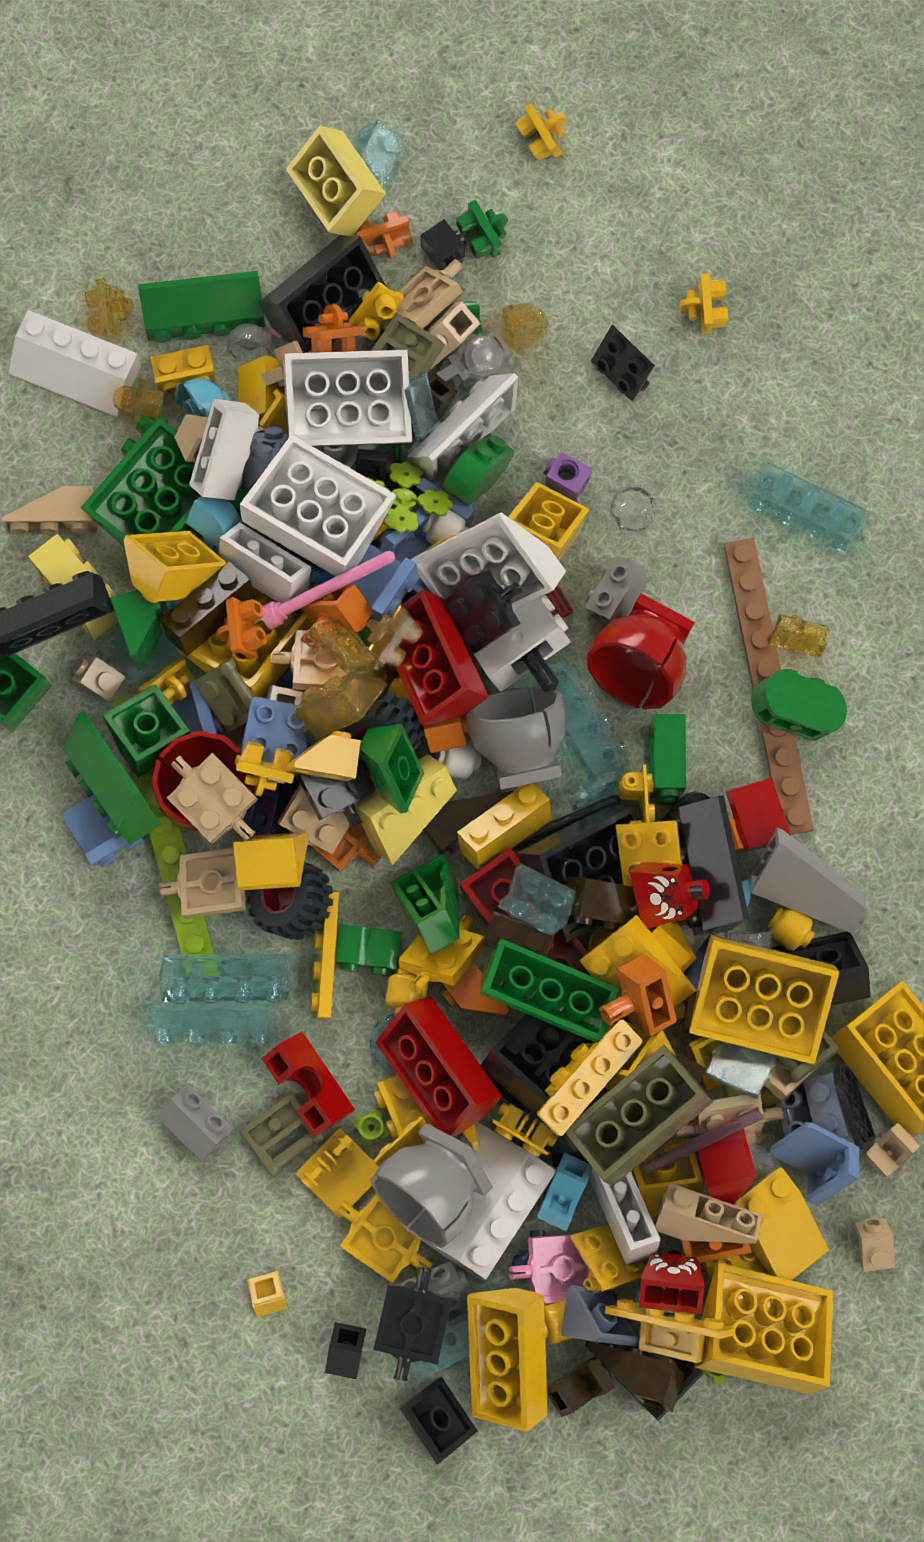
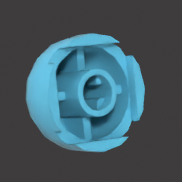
(198, 396)

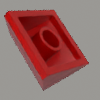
(757, 813)
(728, 1167)

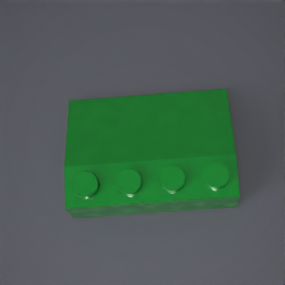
(146, 488)

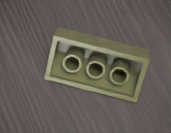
(638, 1116)

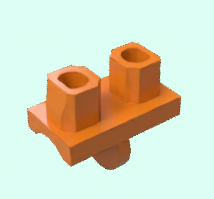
(386, 236)
(334, 328)
(240, 629)

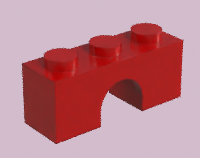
(299, 1062)

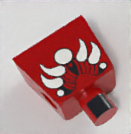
(666, 892)
(672, 1283)

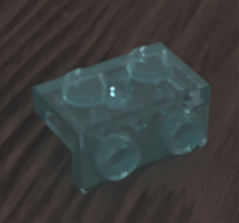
(379, 149)
(538, 900)

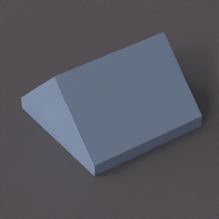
(587, 1318)

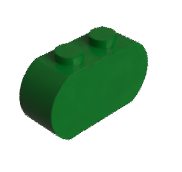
(478, 468)
(799, 704)

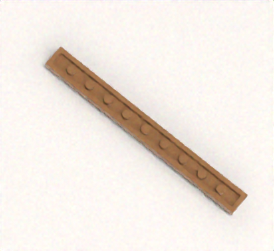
(762, 662)

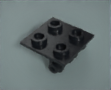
(623, 363)

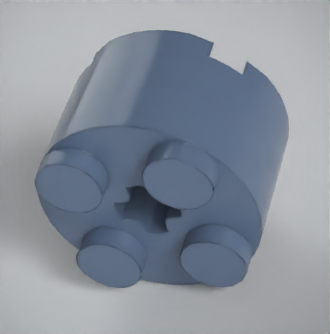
(262, 451)

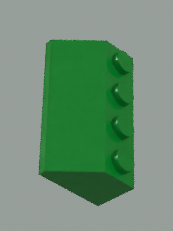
(200, 305)
(108, 781)
(547, 990)

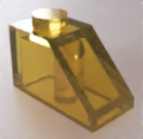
(523, 325)

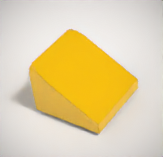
(267, 1294)

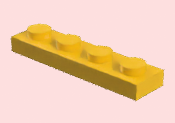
(324, 969)

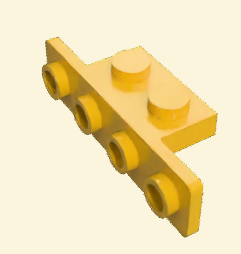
(586, 1076)
(671, 1334)

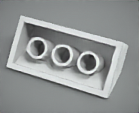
(71, 362)

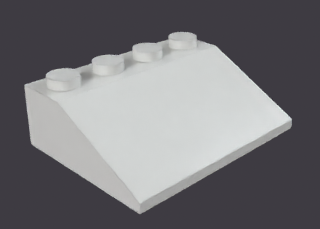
(347, 397)
(467, 423)
(316, 507)
(494, 546)
(517, 1184)

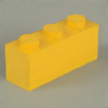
(504, 825)

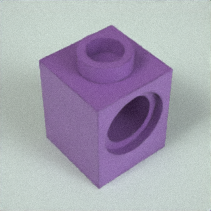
(568, 488)

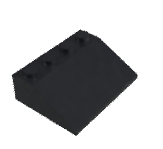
(582, 851)
(529, 1058)

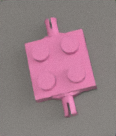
(552, 1266)

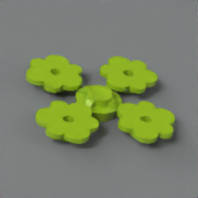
(433, 502)

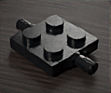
(483, 610)
(333, 795)
(412, 1323)

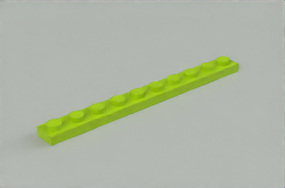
(167, 846)

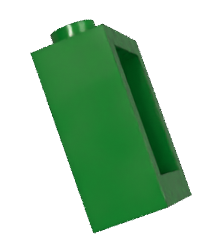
(667, 757)

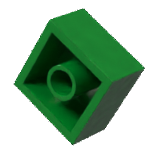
(19, 690)

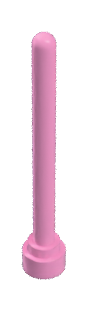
(276, 613)

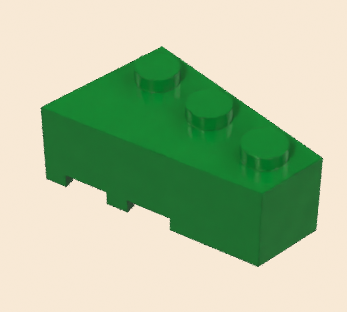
(431, 902)

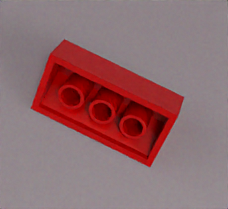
(438, 666)
(437, 1067)

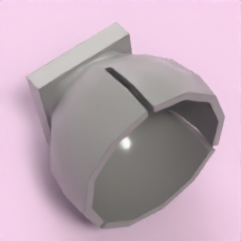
(517, 738)
(432, 1177)

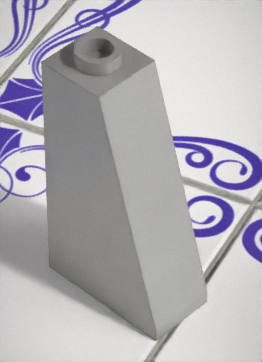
(806, 884)

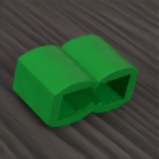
(368, 949)

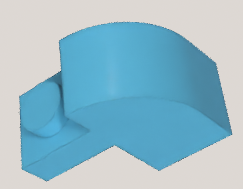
(212, 519)
(564, 1191)

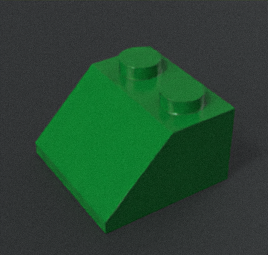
(139, 624)
(144, 728)
(392, 764)

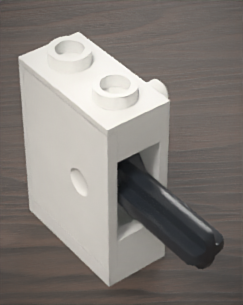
(526, 647)

